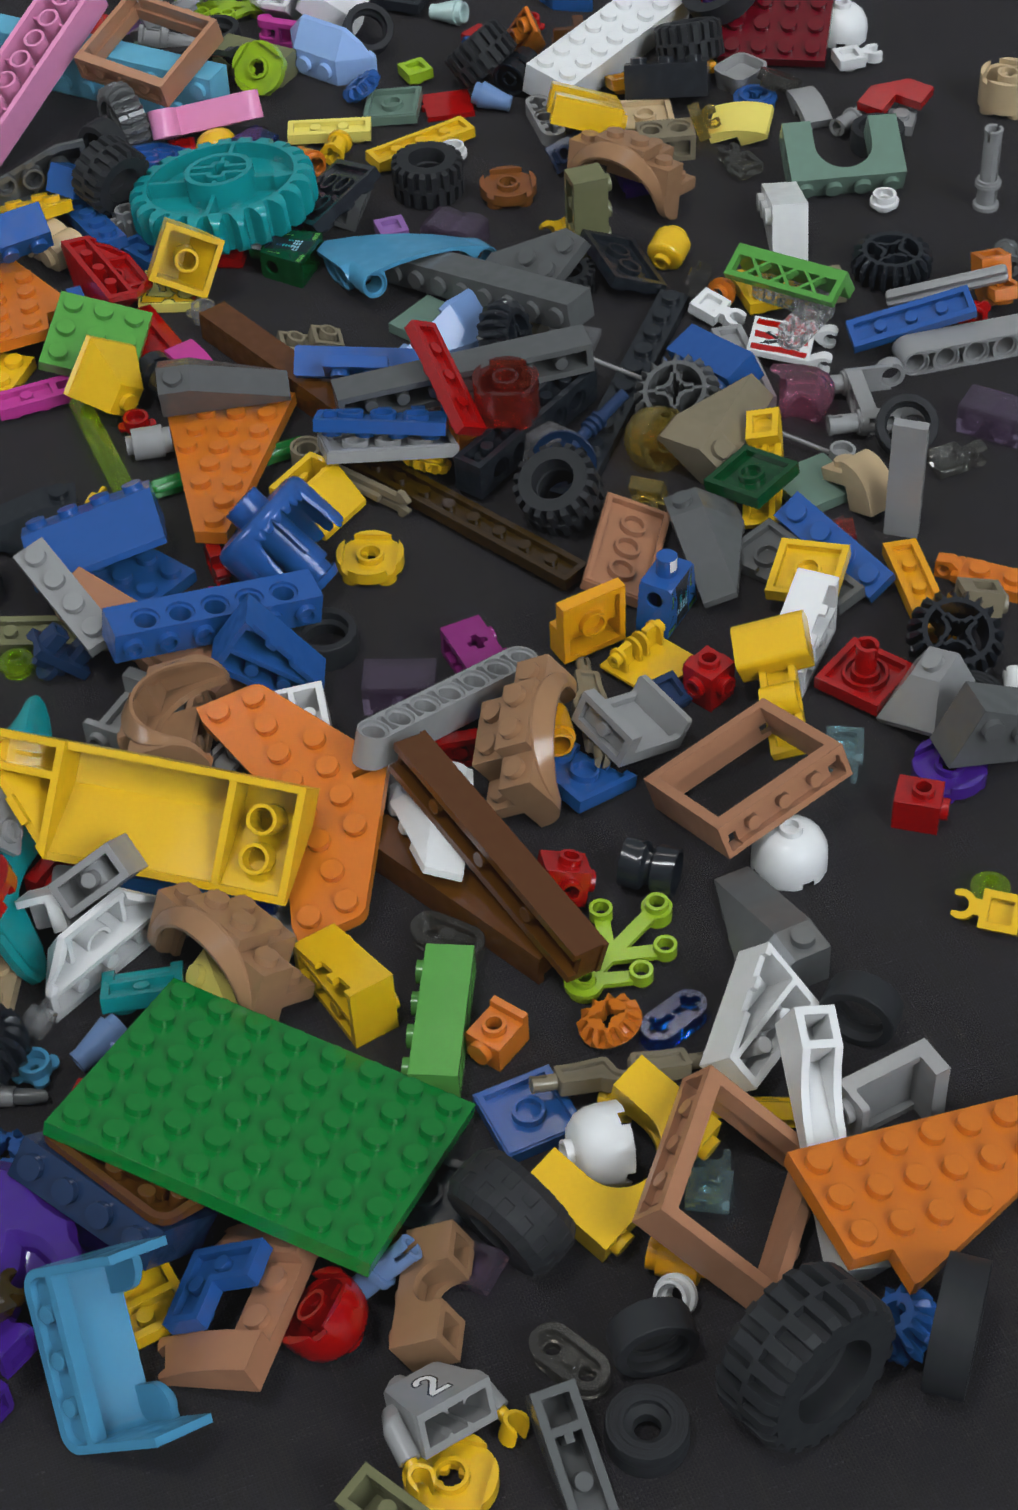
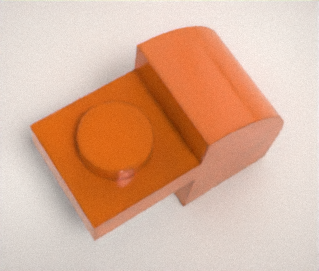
(999, 293)

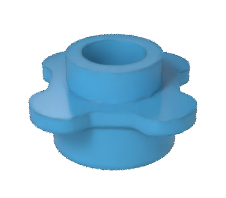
(42, 1063)

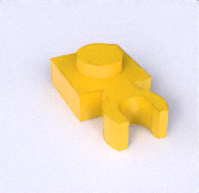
(995, 912)

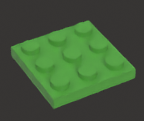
(83, 316)

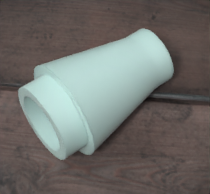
(451, 12)

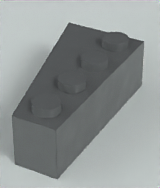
(979, 726)

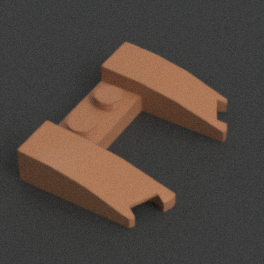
(243, 1355)

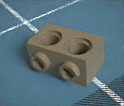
(674, 132)

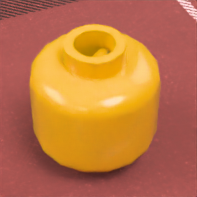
(669, 247)

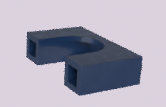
(98, 1210)

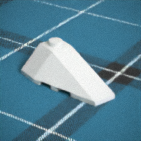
(428, 845)

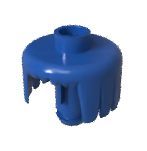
(280, 533)

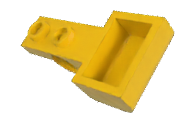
(773, 653)

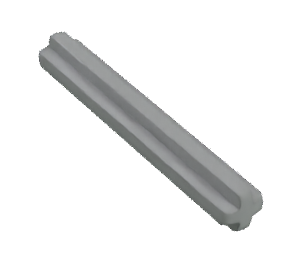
(974, 279)

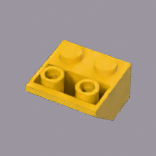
(330, 484)

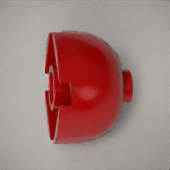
(328, 1317)

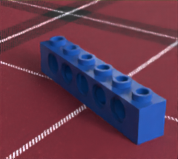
(196, 616)

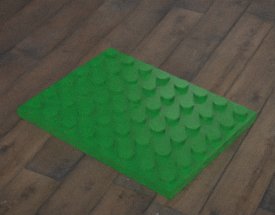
(264, 1124)

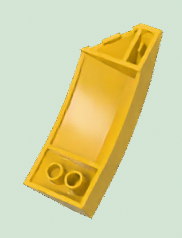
(181, 816)

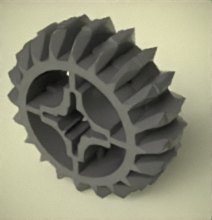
(123, 107)
(664, 381)

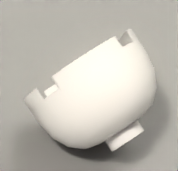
(848, 24)
(791, 854)
(601, 1144)

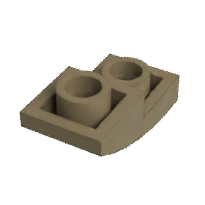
(317, 336)

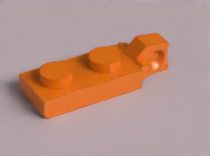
(951, 566)

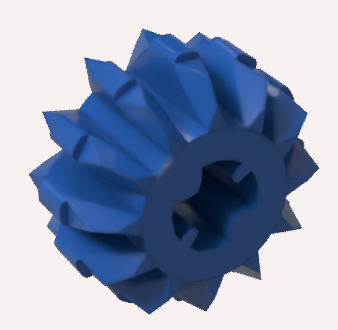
(913, 1323)

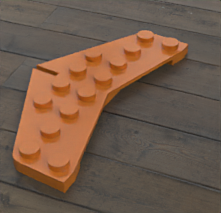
(293, 746)

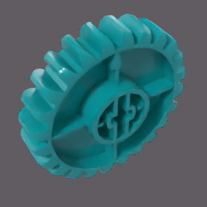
(228, 189)

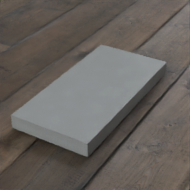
(381, 448)

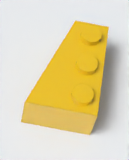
(349, 984)

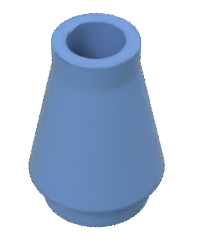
(490, 97)
(97, 1042)

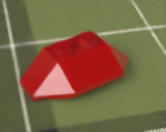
(104, 271)

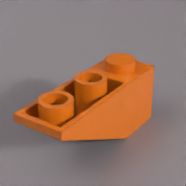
(526, 31)

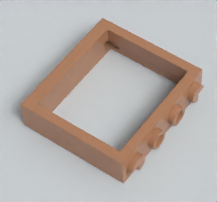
(163, 91)
(769, 804)
(660, 1200)

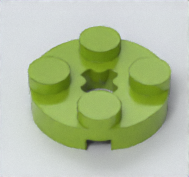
(258, 52)

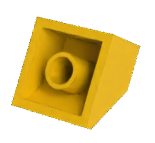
(185, 258)

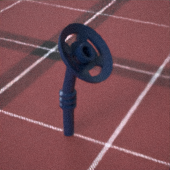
(589, 428)

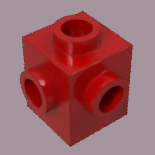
(709, 678)
(570, 872)

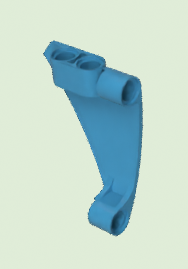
(366, 257)

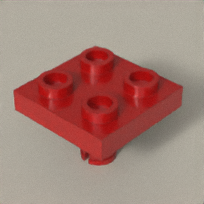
(862, 674)

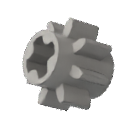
(123, 219)

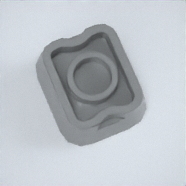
(738, 71)

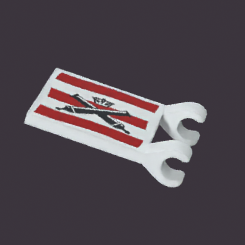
(764, 344)

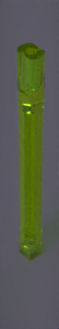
(100, 444)

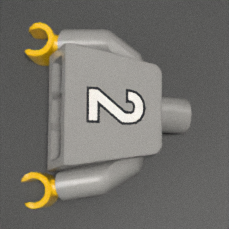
(439, 1409)

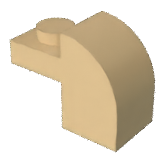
(864, 480)

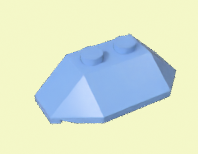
(329, 51)

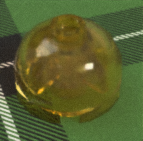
(642, 440)

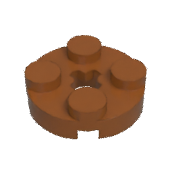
(508, 187)

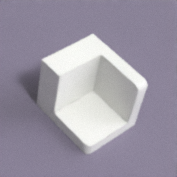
(45, 910)

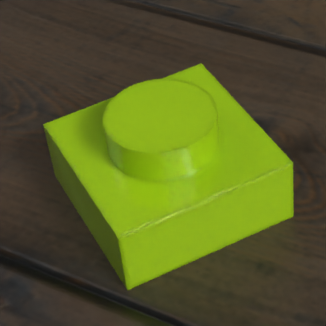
(415, 71)

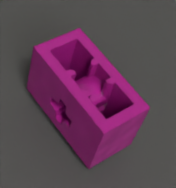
(468, 643)

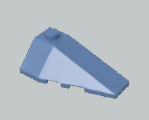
(458, 321)

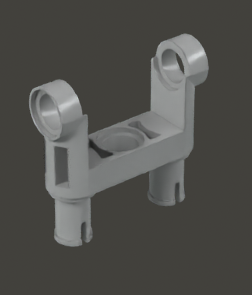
(857, 386)

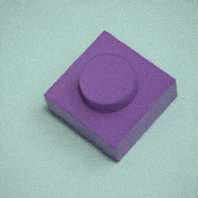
(390, 225)

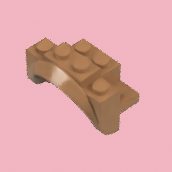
(636, 159)
(150, 717)
(518, 741)
(239, 937)

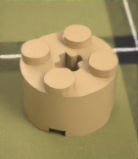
(999, 88)

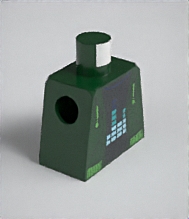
(290, 257)

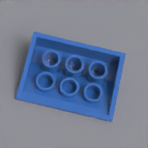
(102, 529)

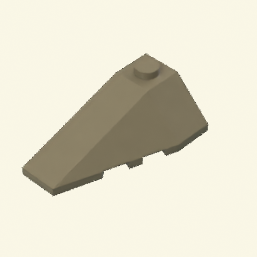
(714, 427)

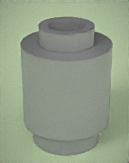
(149, 442)

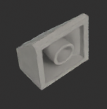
(926, 691)

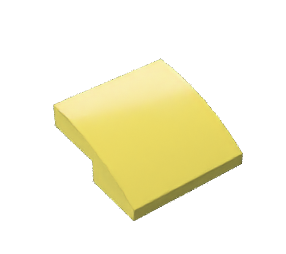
(742, 119)

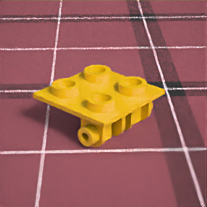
(645, 654)

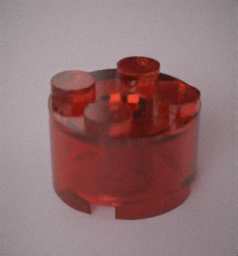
(506, 393)

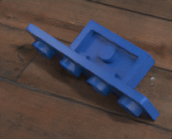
(342, 361)

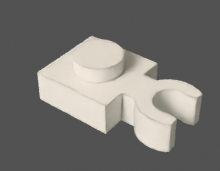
(852, 57)
(715, 308)

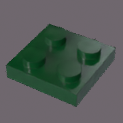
(751, 476)

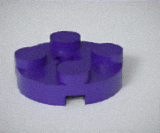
(959, 783)

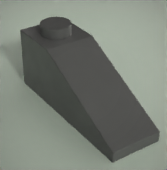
(570, 1447)

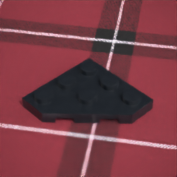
(338, 190)

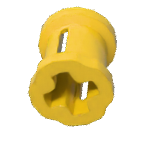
(338, 144)

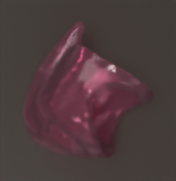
(804, 391)

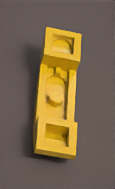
(764, 433)

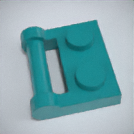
(136, 989)

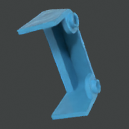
(94, 1356)

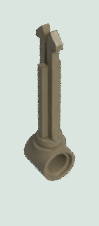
(368, 487)

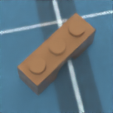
(423, 1322)

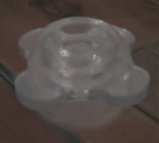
(198, 306)
(39, 1019)

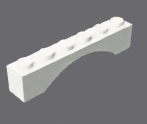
(813, 1072)

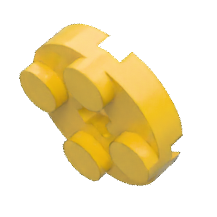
(358, 569)
(476, 1469)

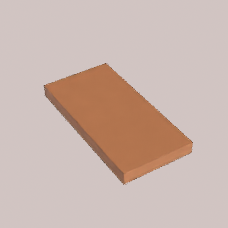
(625, 544)

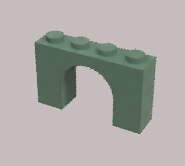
(816, 177)

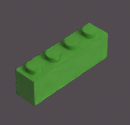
(441, 1016)

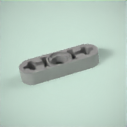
(540, 122)

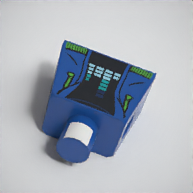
(666, 591)

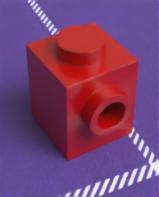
(919, 804)

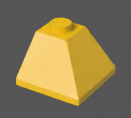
(106, 376)

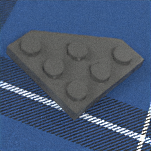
(546, 255)

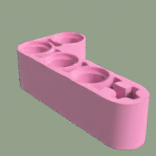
(204, 115)

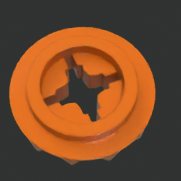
(620, 1029)

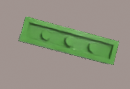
(786, 267)

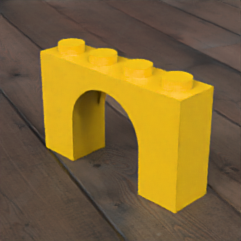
(584, 108)
(603, 1212)

